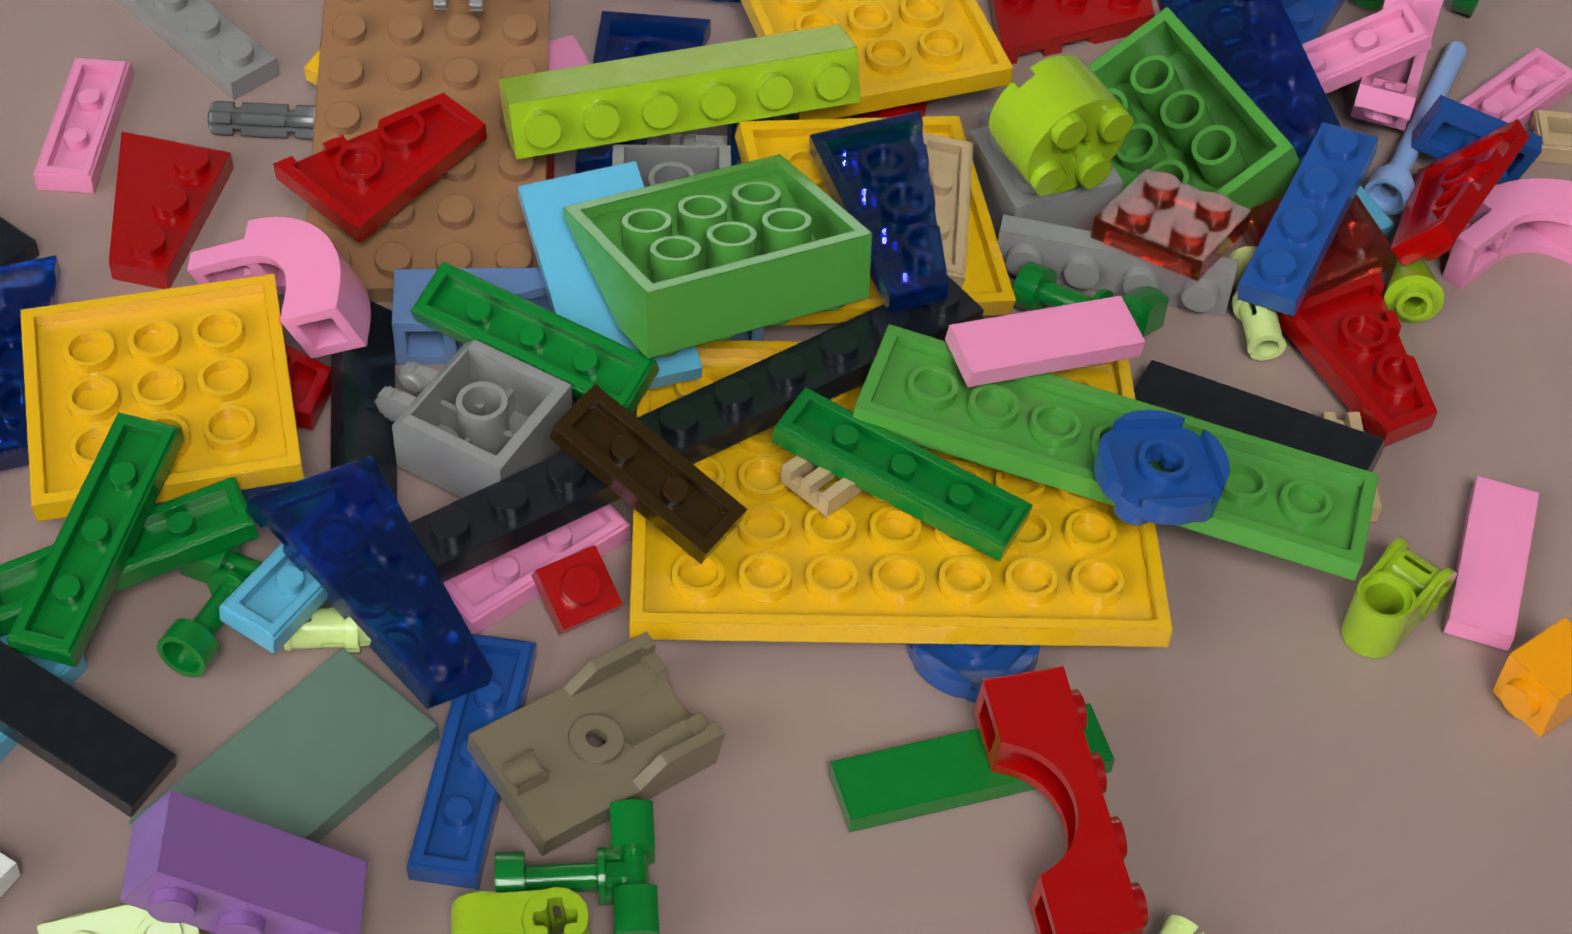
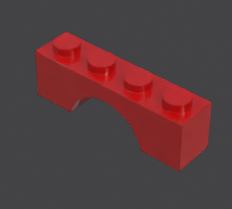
(1036, 734)

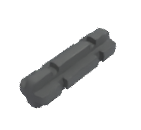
(261, 119)

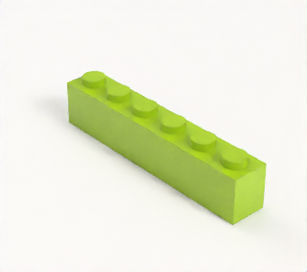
(679, 91)

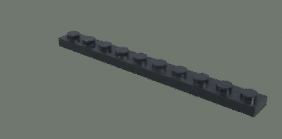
(694, 425)

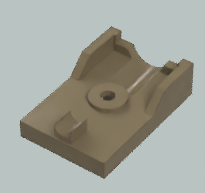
(564, 784)

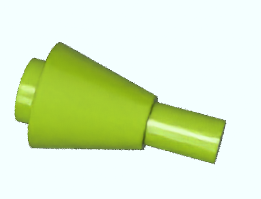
(1414, 292)

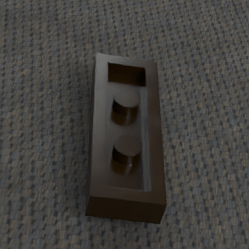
(647, 473)

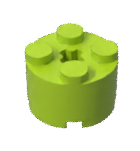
(1060, 126)

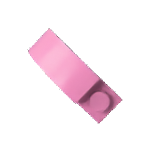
(1392, 92)
(1514, 220)
(323, 297)

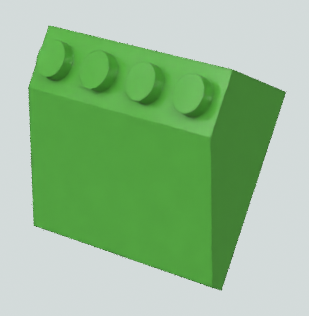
(1192, 117)
(721, 254)

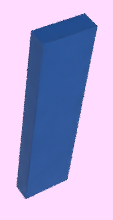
(460, 799)

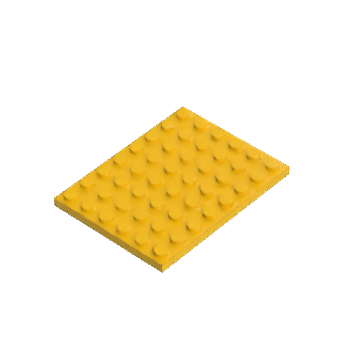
(882, 573)

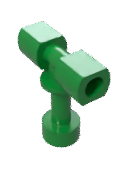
(1038, 288)
(191, 644)
(618, 874)

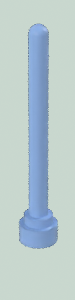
(1393, 182)

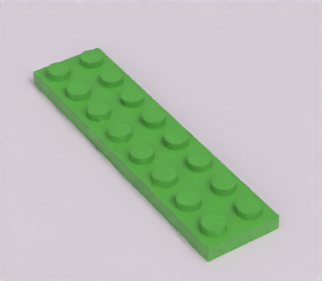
(1052, 428)

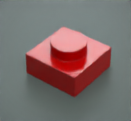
(577, 590)

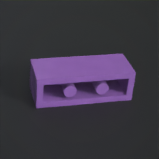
(238, 874)

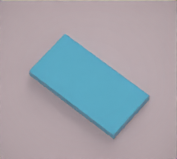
(564, 270)

